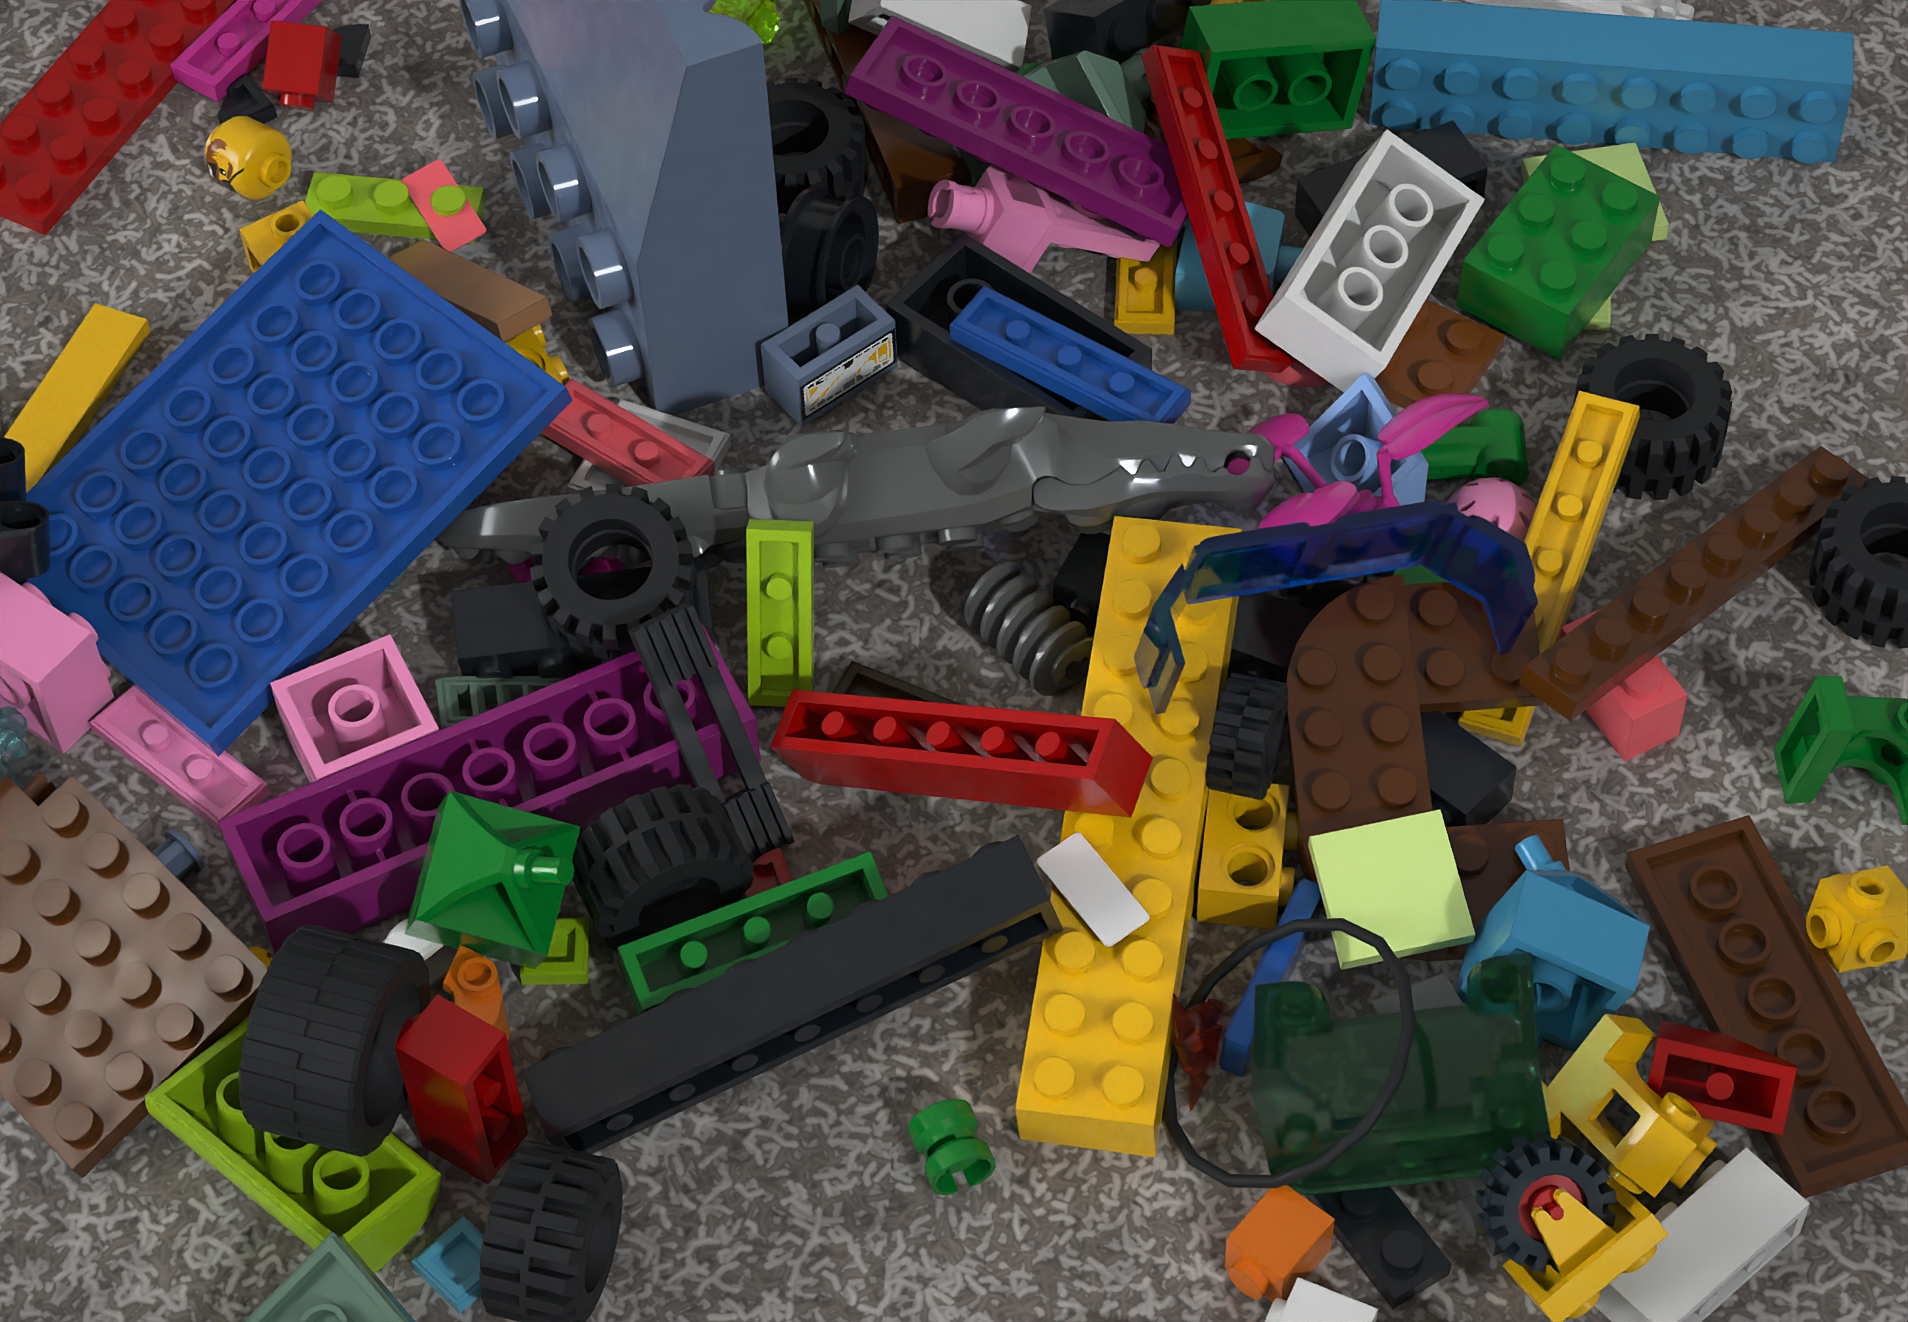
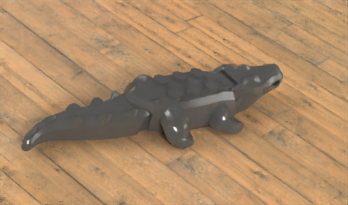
(924, 487)

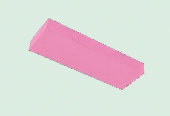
(177, 760)

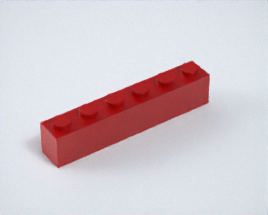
(963, 752)

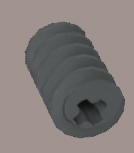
(1029, 629)

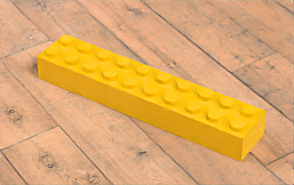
(1099, 1011)

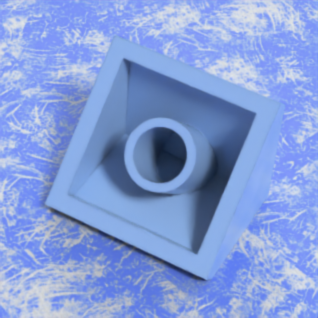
(1346, 442)

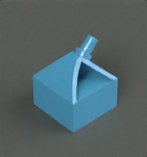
(1580, 943)

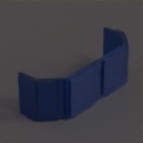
(1428, 534)

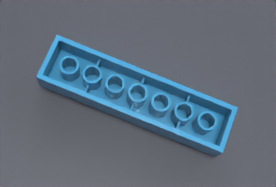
(1612, 79)

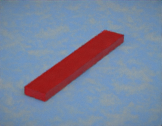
(1214, 205)

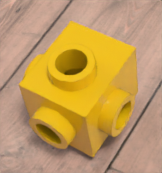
(1860, 919)

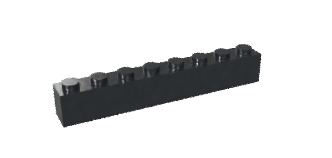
(792, 999)

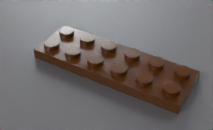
(1769, 986)

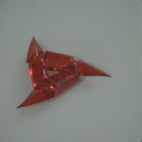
(1197, 1040)

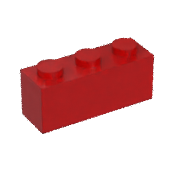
(461, 1088)

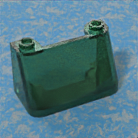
(1464, 1094)

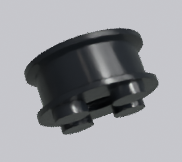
(826, 248)

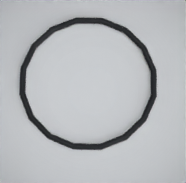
(1378, 1104)

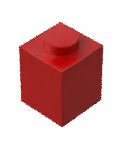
(301, 64)

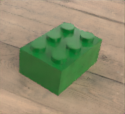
(1282, 63)
(1557, 251)

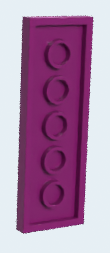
(1022, 128)

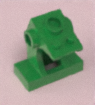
(1843, 732)

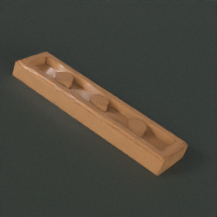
(481, 294)

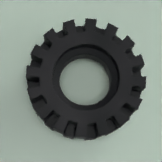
(1247, 736)

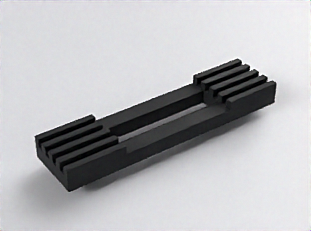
(674, 650)

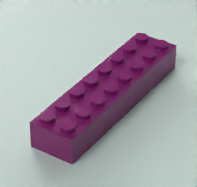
(569, 752)

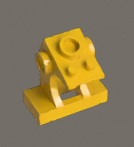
(1666, 1139)

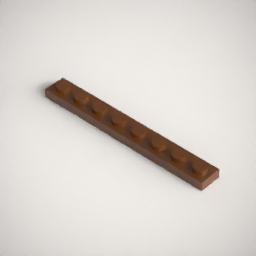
(1688, 586)

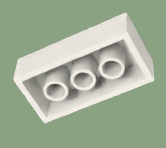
(1370, 263)

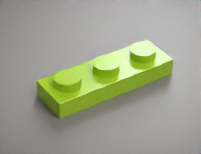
(384, 204)
(779, 609)

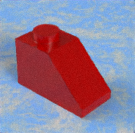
(1722, 1077)

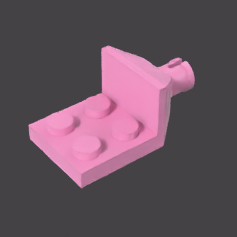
(1024, 219)

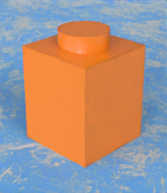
(1277, 1244)

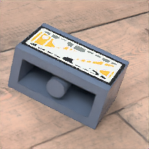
(829, 355)

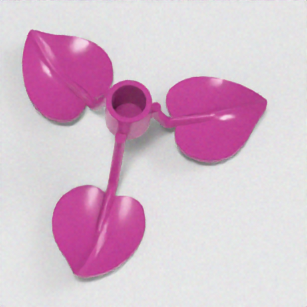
(1402, 437)

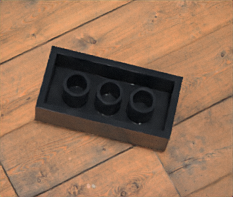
(947, 286)

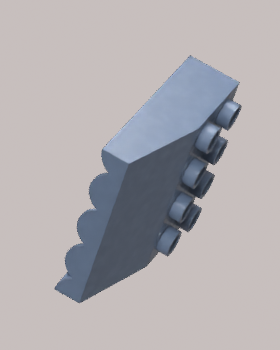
(660, 166)

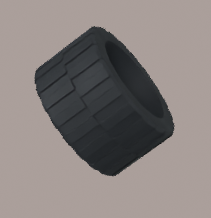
(325, 1037)

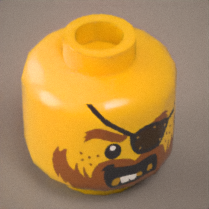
(247, 155)

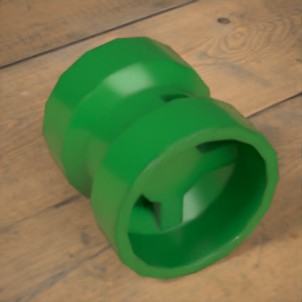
(950, 1144)

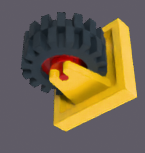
(1563, 1224)

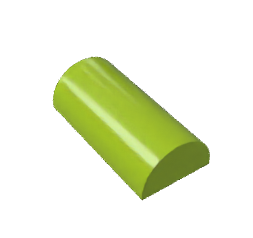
(308, 1188)

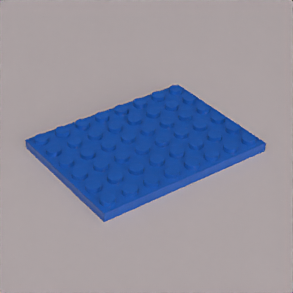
(280, 475)

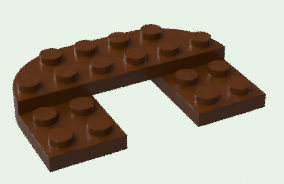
(1358, 727)

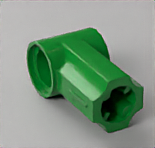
(1483, 449)

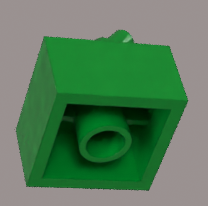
(493, 880)

